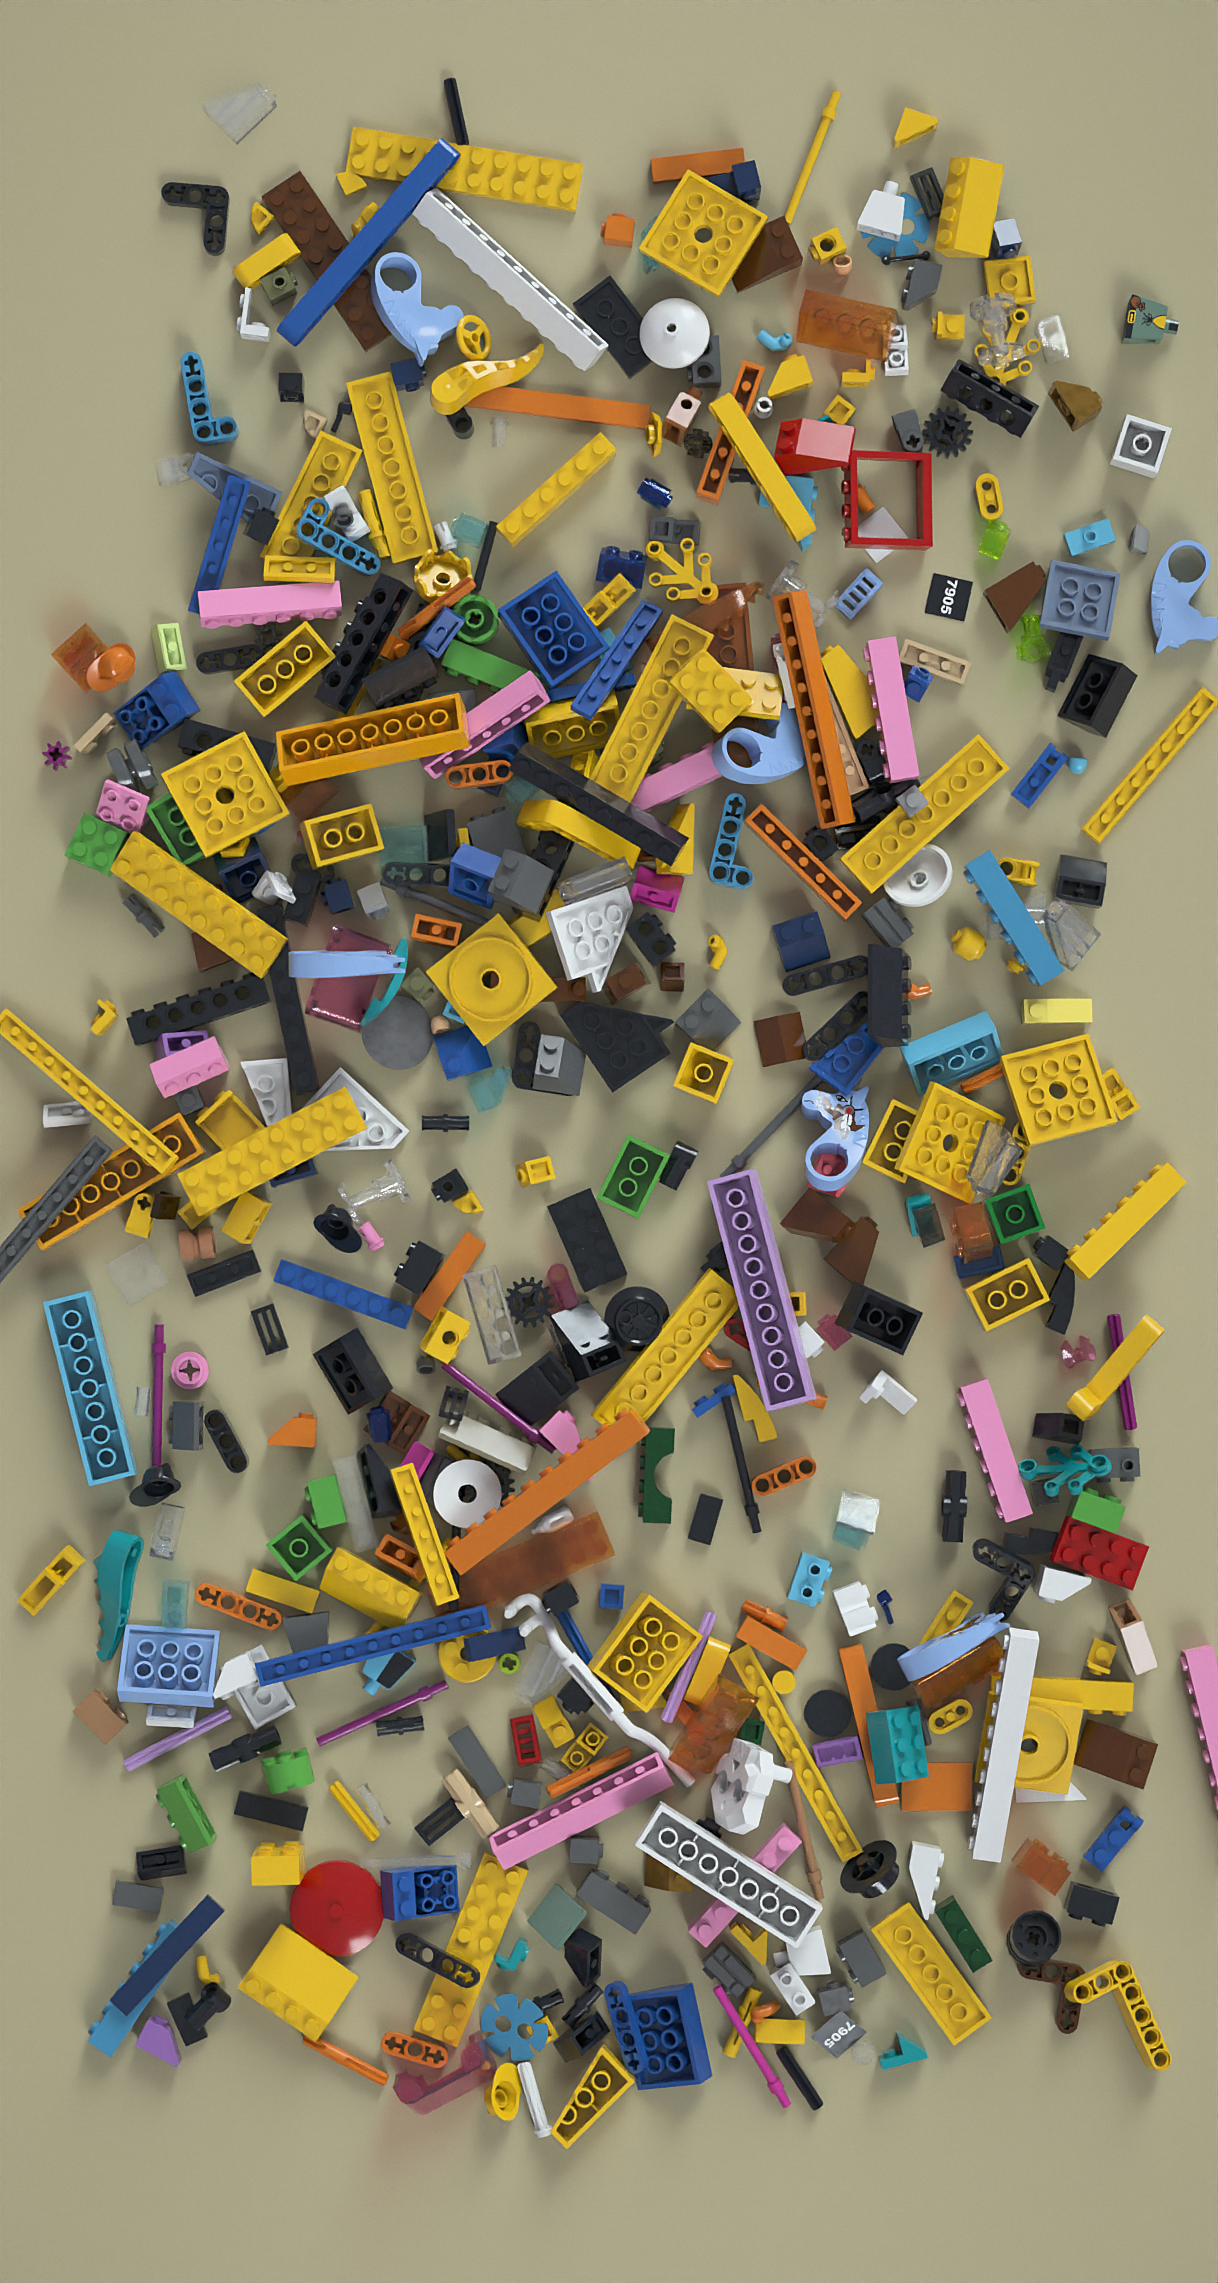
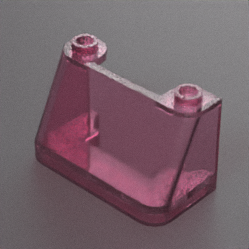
(345, 999)
(424, 2098)

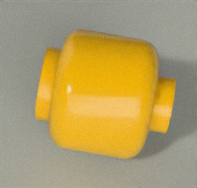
(968, 943)

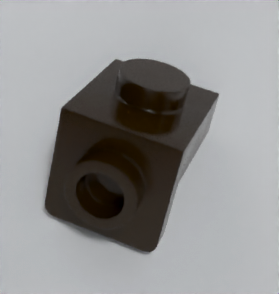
(165, 1206)

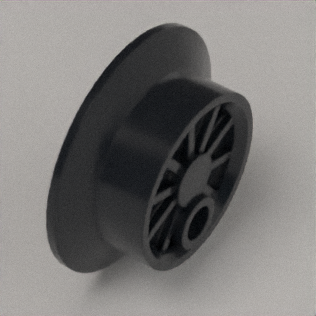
(636, 1317)
(872, 1870)

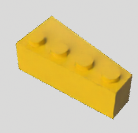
(596, 2092)

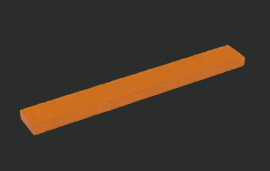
(563, 407)

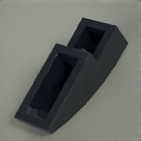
(1062, 1298)
(1036, 1542)

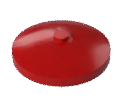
(337, 1907)

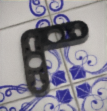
(212, 209)
(528, 1067)
(1012, 1577)

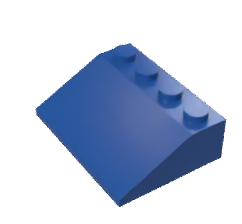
(552, 630)
(671, 2037)

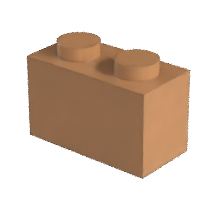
(101, 1715)

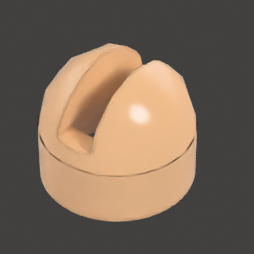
(842, 264)
(439, 1024)

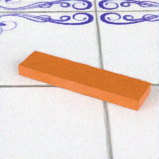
(703, 164)
(449, 1276)

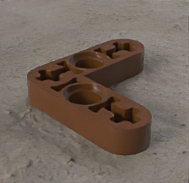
(1060, 2015)

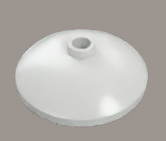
(677, 347)
(927, 865)

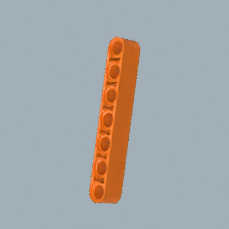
(863, 1702)

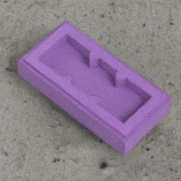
(838, 1751)

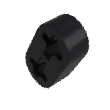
(309, 872)

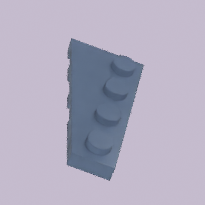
(213, 476)

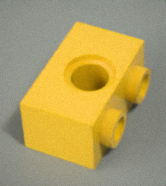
(443, 1322)

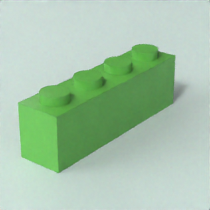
(480, 667)

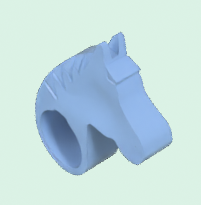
(403, 314)
(1170, 611)
(771, 756)
(342, 964)

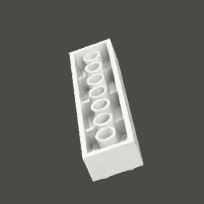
(728, 1874)

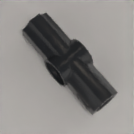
(881, 799)
(954, 1506)
(245, 1748)

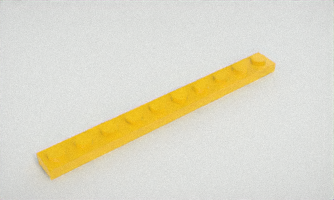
(86, 1093)
(796, 1751)

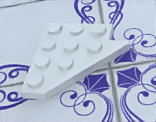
(590, 934)
(383, 1128)

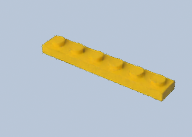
(424, 1534)

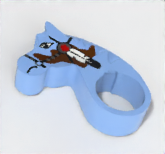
(846, 1133)
(950, 1646)

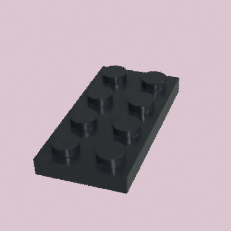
(616, 322)
(587, 1240)

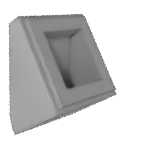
(1139, 539)

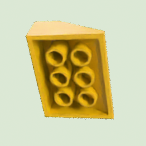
(644, 1651)
(298, 1982)

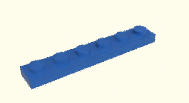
(221, 538)
(616, 659)
(343, 1294)

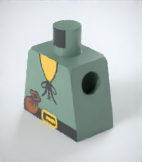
(1146, 322)

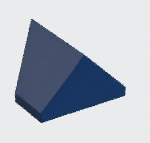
(507, 744)

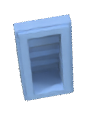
(864, 599)

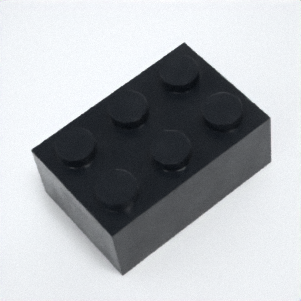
(878, 1318)

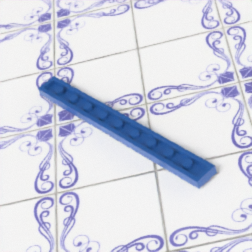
(372, 1645)

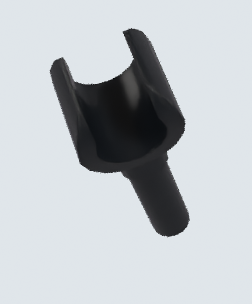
(343, 408)

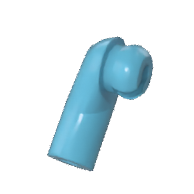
(775, 343)

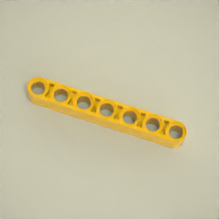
(762, 467)

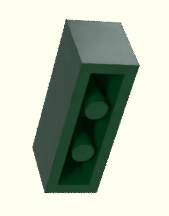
(962, 1934)

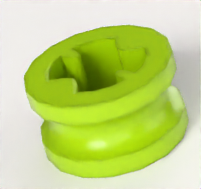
(505, 1669)

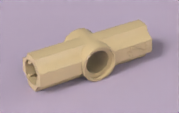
(470, 1803)

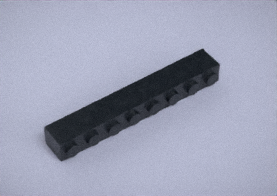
(598, 803)
(290, 1010)

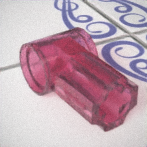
(563, 1288)

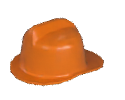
(111, 667)

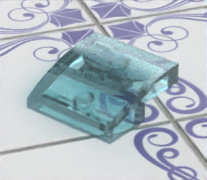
(404, 845)

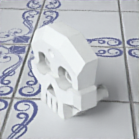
(743, 1784)

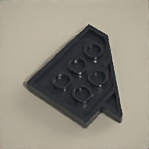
(617, 1040)

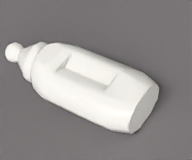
(554, 1520)

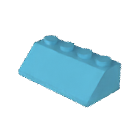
(952, 1052)

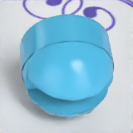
(1077, 765)

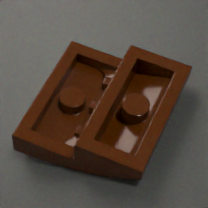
(405, 1419)

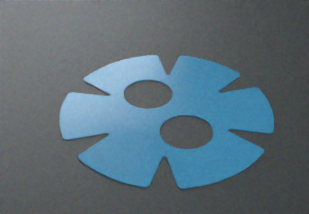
(905, 246)
(527, 2014)

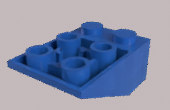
(157, 709)
(419, 1891)

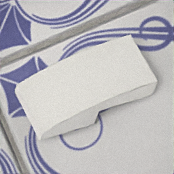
(898, 357)

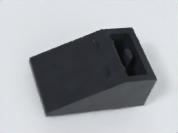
(586, 1341)
(538, 1389)

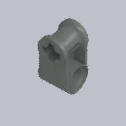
(907, 429)

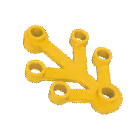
(1011, 337)
(684, 575)

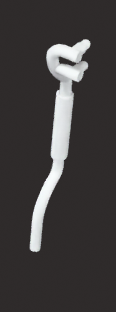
(588, 1680)

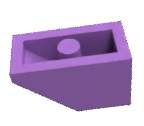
(174, 1042)
(159, 2040)

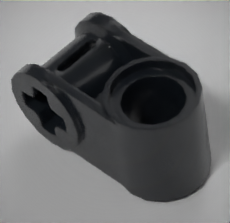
(872, 765)

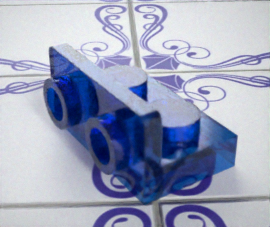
(629, 564)

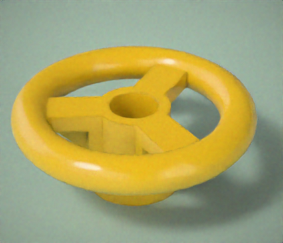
(470, 340)

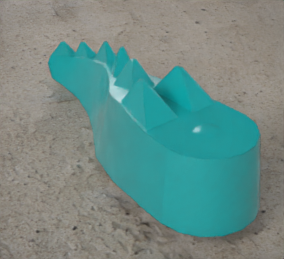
(115, 1582)

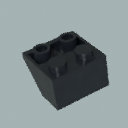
(1081, 881)

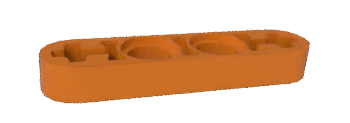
(237, 1609)

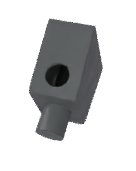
(307, 1630)

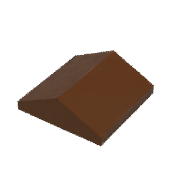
(780, 1038)

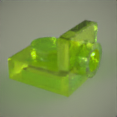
(994, 539)

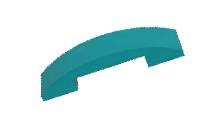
(377, 1007)

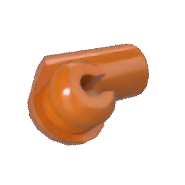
(919, 991)
(713, 1362)
(759, 2012)

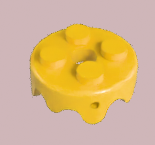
(434, 567)
(458, 1667)

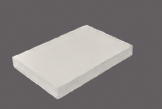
(264, 1702)

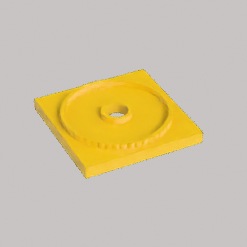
(697, 206)
(229, 766)
(520, 984)
(1073, 1067)
(923, 1152)
(1056, 1730)

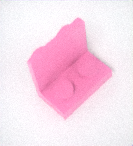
(122, 807)

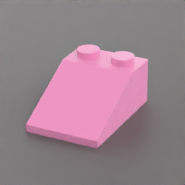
(562, 1432)

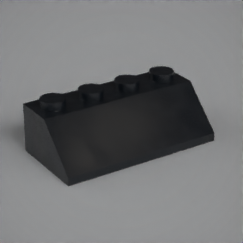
(888, 995)

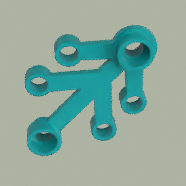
(1094, 1466)

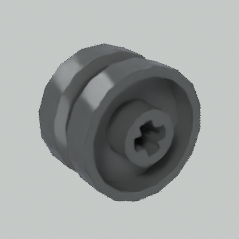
(134, 767)

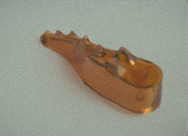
(718, 612)

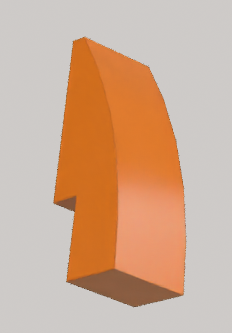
(770, 1642)

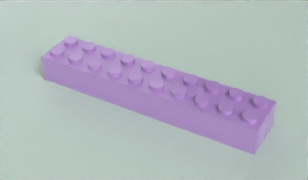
(761, 1290)

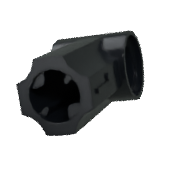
(458, 417)
(679, 1161)
(212, 2000)

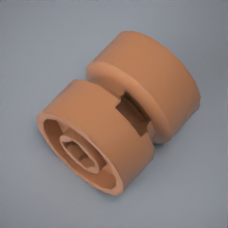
(196, 1244)

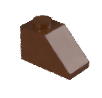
(568, 990)

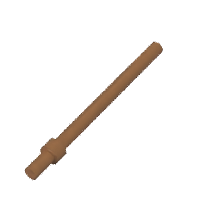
(813, 1873)

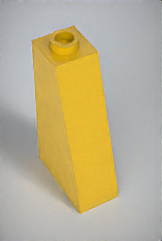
(850, 691)

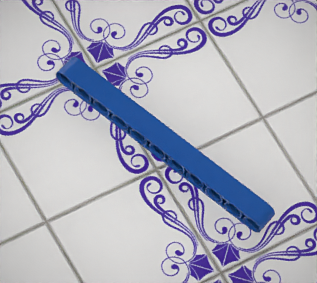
(368, 242)

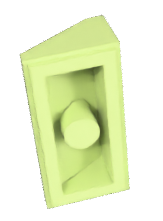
(168, 648)

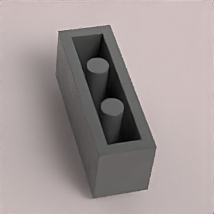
(614, 1900)

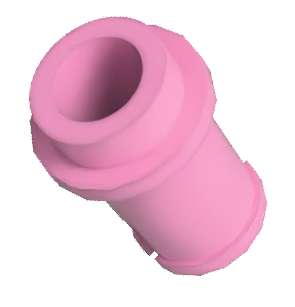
(371, 1237)

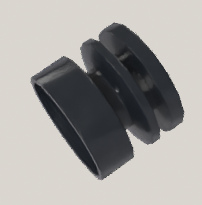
(1033, 1925)

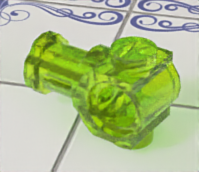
(1032, 638)

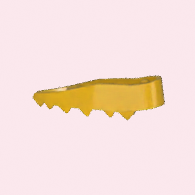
(470, 379)

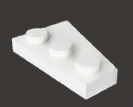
(271, 1087)

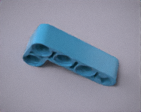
(202, 398)
(339, 542)
(730, 840)

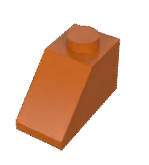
(298, 1431)

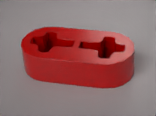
(736, 1337)

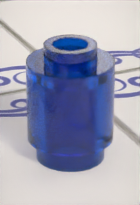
(655, 493)
(379, 1424)

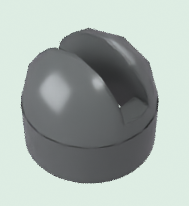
(343, 517)
(425, 1365)

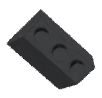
(401, 678)
(1097, 695)
(352, 1371)

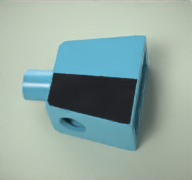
(386, 1670)

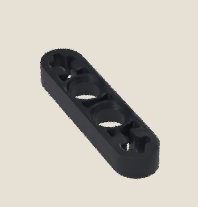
(427, 874)
(825, 972)
(835, 1023)
(438, 1958)

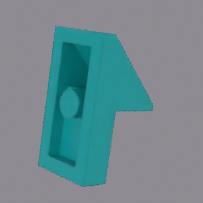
(914, 1203)
(909, 2053)

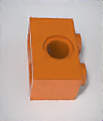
(436, 931)
(400, 1557)

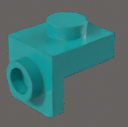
(518, 1954)

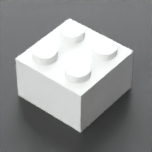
(1140, 446)

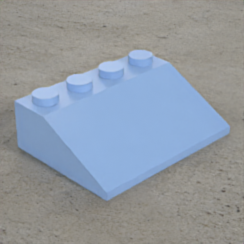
(169, 1666)

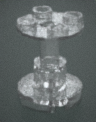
(994, 315)
(789, 582)
(382, 1189)

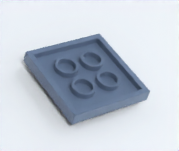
(1079, 600)

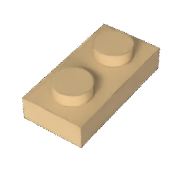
(88, 741)

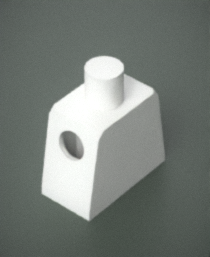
(883, 213)
(809, 1957)

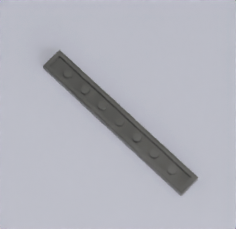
(52, 1204)

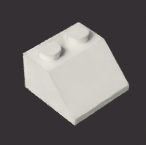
(1058, 1583)

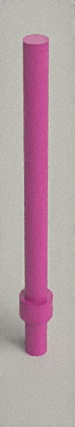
(774, 2083)

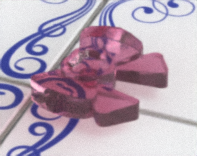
(1085, 1352)

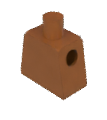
(681, 416)

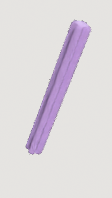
(688, 1669)
(177, 1739)

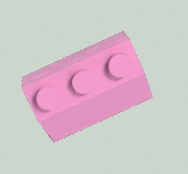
(189, 1067)

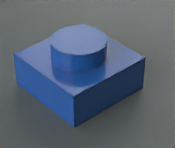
(611, 1596)

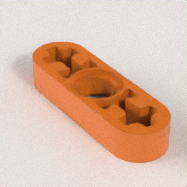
(395, 2051)

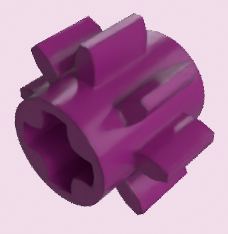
(60, 761)

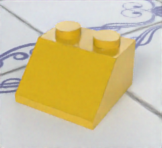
(703, 1073)

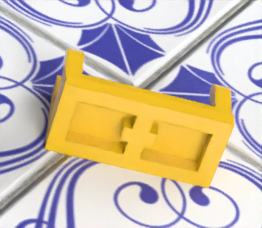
(246, 1217)

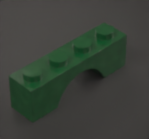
(655, 1505)

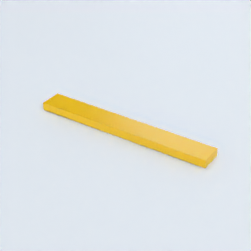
(1150, 765)

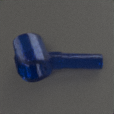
(884, 1598)

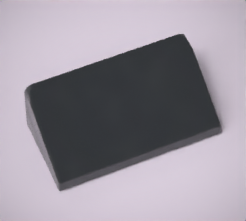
(850, 834)
(161, 1863)

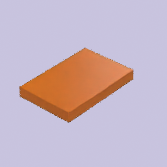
(944, 1790)

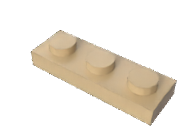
(935, 661)

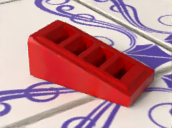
(537, 1759)

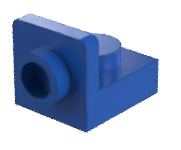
(917, 683)

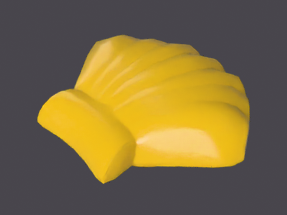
(653, 434)

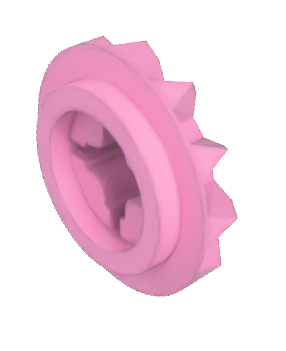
(183, 1379)

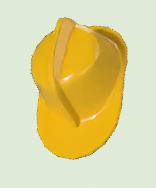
(504, 2094)

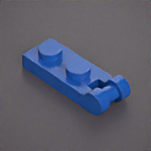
(1038, 776)
(1112, 1839)

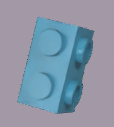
(808, 1579)

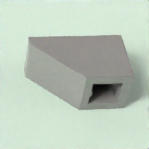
(373, 901)

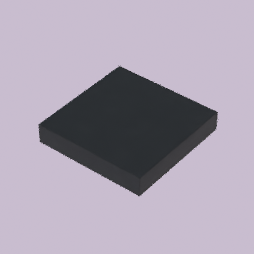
(441, 834)

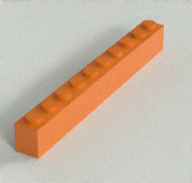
(813, 709)
(546, 1491)

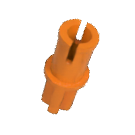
(764, 1614)

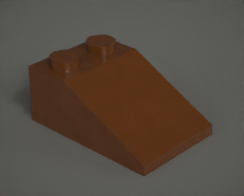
(769, 256)
(1115, 1753)

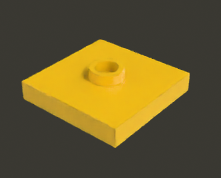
(1011, 277)

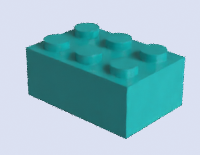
(897, 1745)

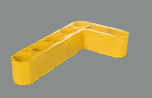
(556, 816)
(1090, 1399)
(1127, 2007)

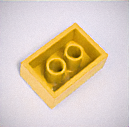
(710, 690)
(341, 836)
(889, 1140)
(1006, 1294)
(278, 1864)

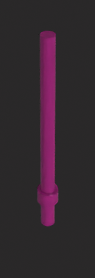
(158, 1349)
(534, 1434)
(425, 1694)

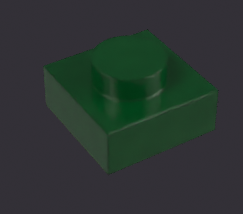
(751, 1731)

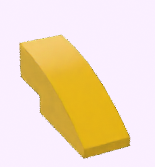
(753, 1409)
(51, 1580)

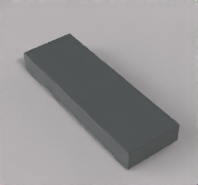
(477, 1761)

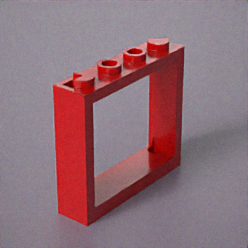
(849, 509)

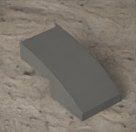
(673, 530)

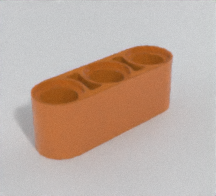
(469, 769)
(795, 1475)

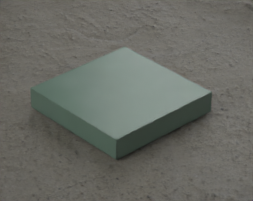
(557, 1917)

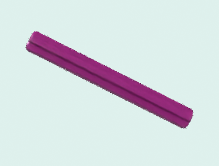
(1124, 1389)

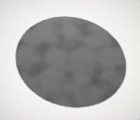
(399, 1034)

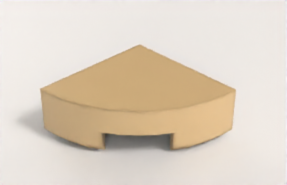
(313, 423)

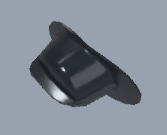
(338, 1229)
(155, 1486)

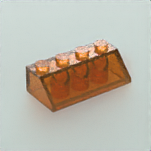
(846, 325)
(959, 1673)
(712, 1726)

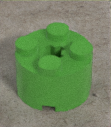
(488, 623)
(288, 1770)

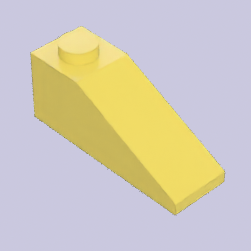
(1056, 1011)

